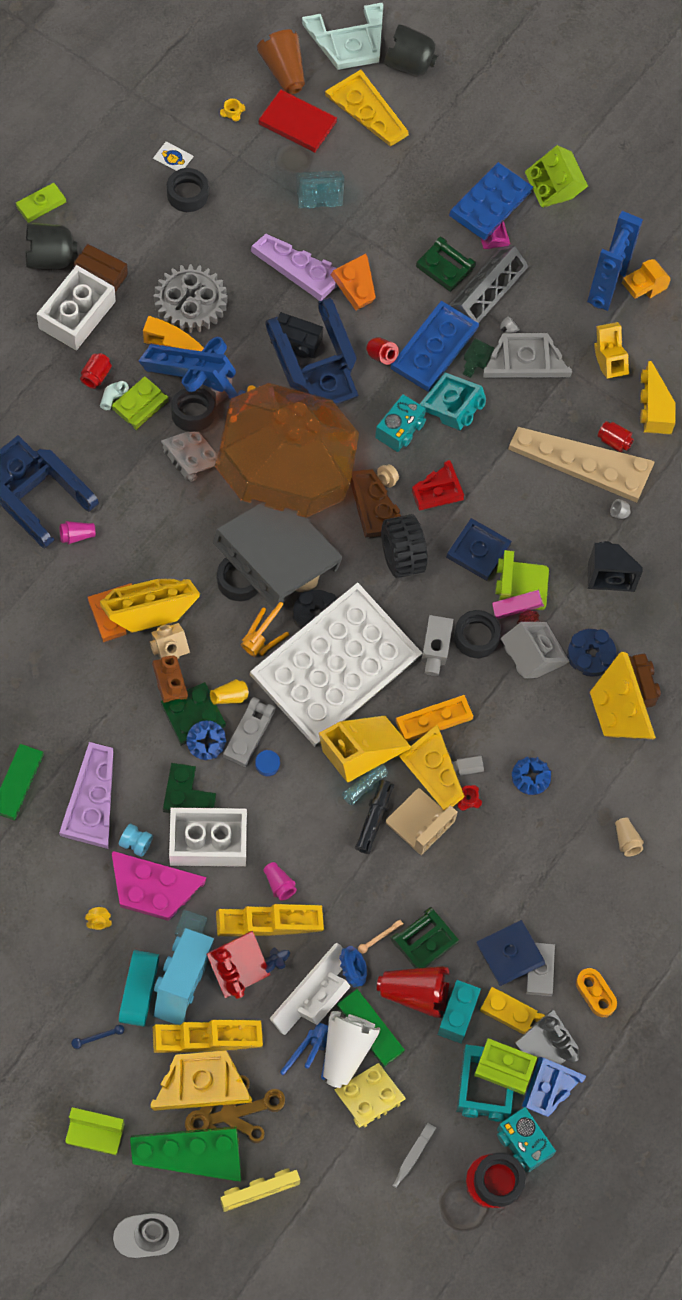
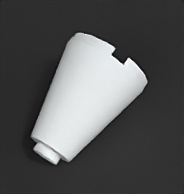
(346, 1047)

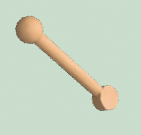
(363, 948)

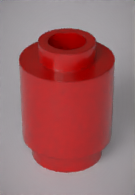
(382, 350)
(95, 370)
(615, 436)

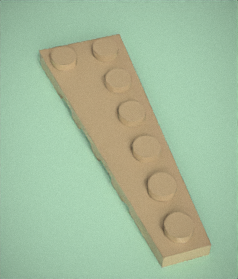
(596, 465)

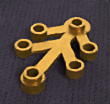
(230, 1114)

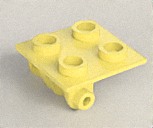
(370, 1095)

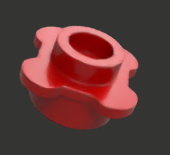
(473, 792)

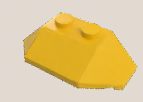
(149, 603)

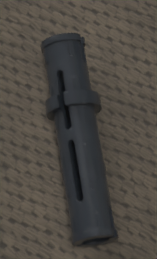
(377, 808)

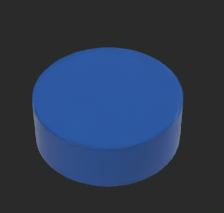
(267, 763)

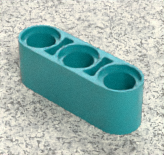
(139, 988)

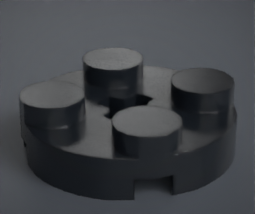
(308, 602)

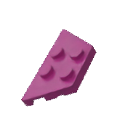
(152, 886)

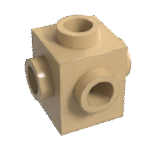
(169, 641)

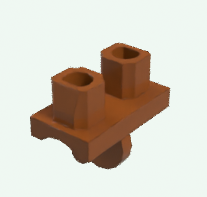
(169, 678)

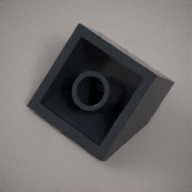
(612, 568)

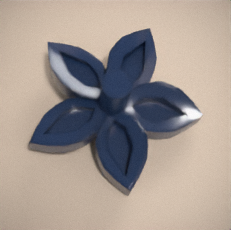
(276, 959)

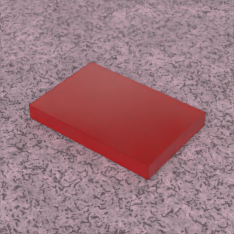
(297, 120)

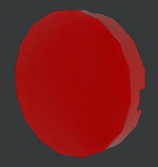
(497, 1179)

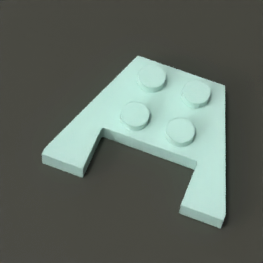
(349, 45)

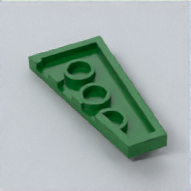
(195, 1152)

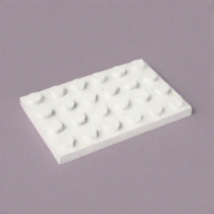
(335, 663)

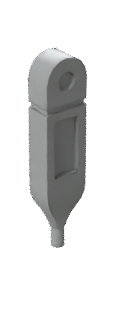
(415, 1153)

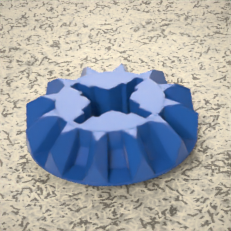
(199, 732)
(525, 783)
(353, 966)

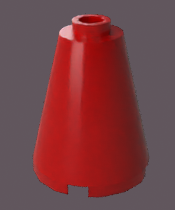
(417, 989)

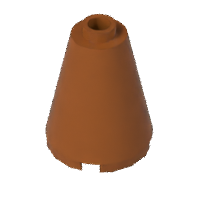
(284, 59)

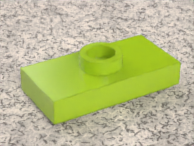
(41, 202)

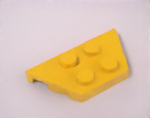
(620, 702)
(201, 1082)

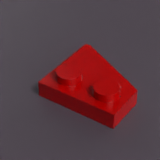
(438, 488)

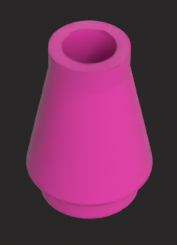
(76, 531)
(279, 881)

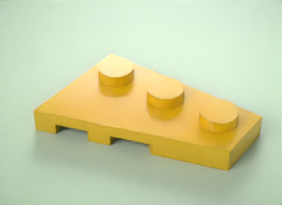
(434, 769)

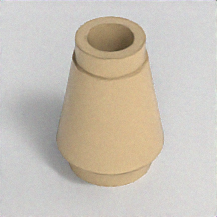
(628, 837)

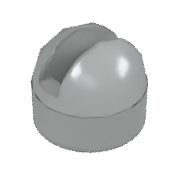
(510, 325)
(620, 509)

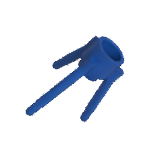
(318, 1040)

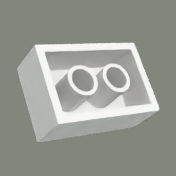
(76, 307)
(207, 837)

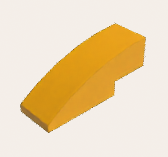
(166, 334)

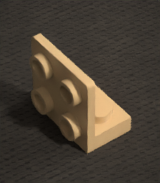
(421, 821)

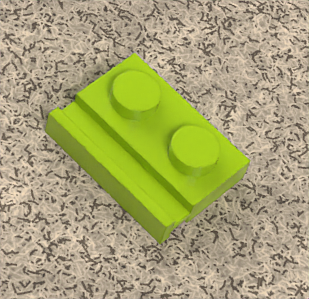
(140, 403)
(505, 1066)

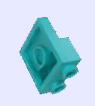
(454, 401)

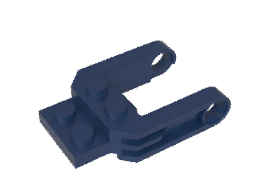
(327, 377)
(22, 471)

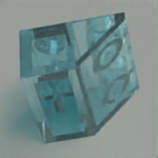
(320, 189)

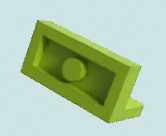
(94, 1131)

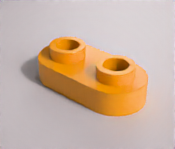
(598, 992)

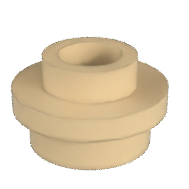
(388, 475)

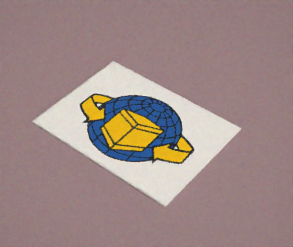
(173, 156)

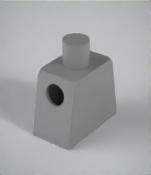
(438, 637)

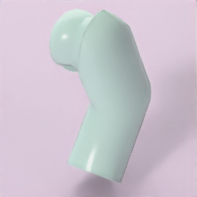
(113, 392)

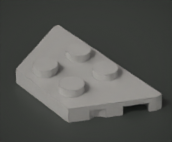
(526, 357)

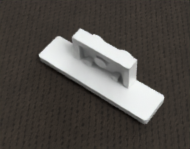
(315, 994)

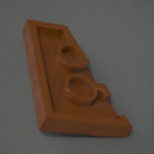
(372, 502)

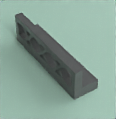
(487, 276)

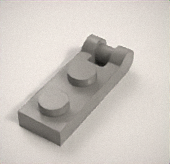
(249, 732)

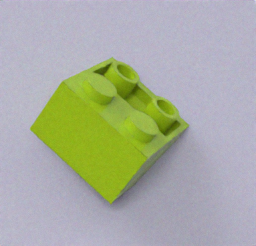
(556, 177)

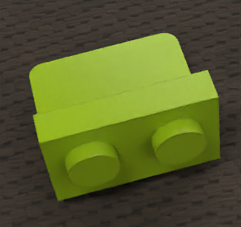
(521, 578)

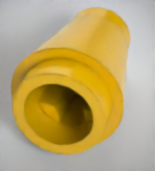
(232, 692)

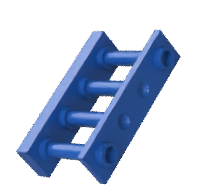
(615, 261)

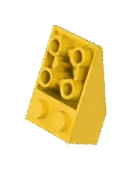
(361, 745)

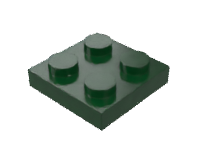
(187, 712)

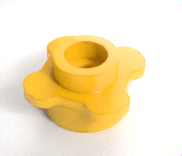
(232, 104)
(98, 918)

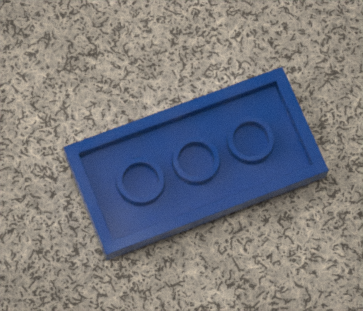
(491, 201)
(434, 346)

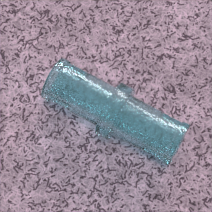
(364, 784)

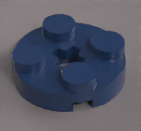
(593, 639)

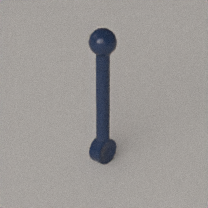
(77, 1043)

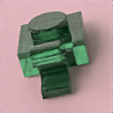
(477, 356)

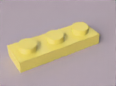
(259, 1189)

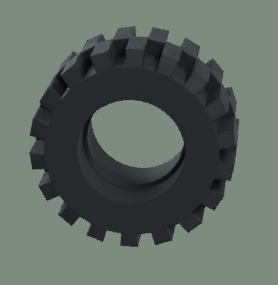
(404, 546)

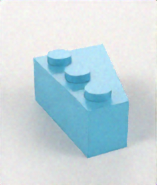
(181, 976)

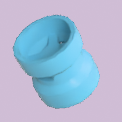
(136, 840)

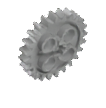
(190, 298)

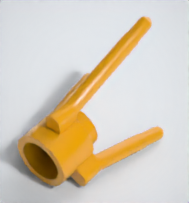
(254, 642)

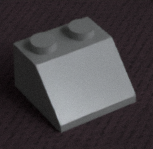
(534, 649)

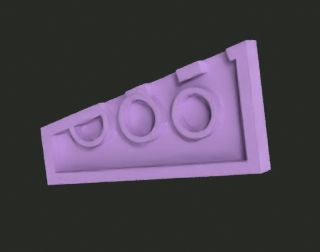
(297, 266)
(90, 803)

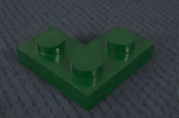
(180, 792)

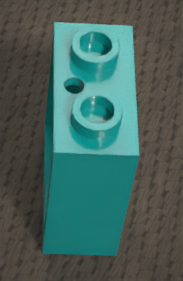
(473, 1109)

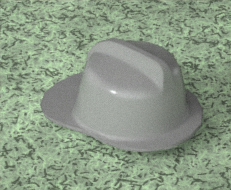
(146, 1235)

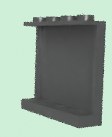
(276, 550)

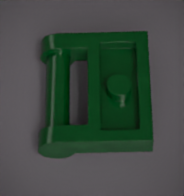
(441, 269)
(430, 945)

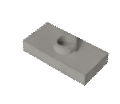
(541, 979)

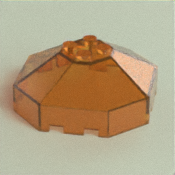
(287, 449)

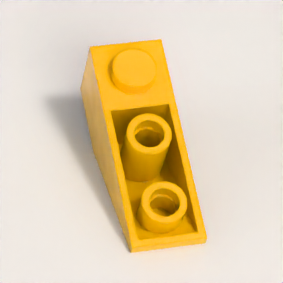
(658, 403)

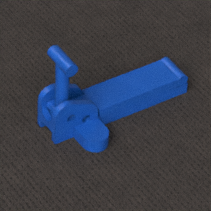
(196, 367)

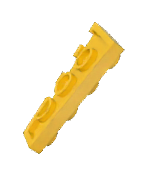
(366, 105)

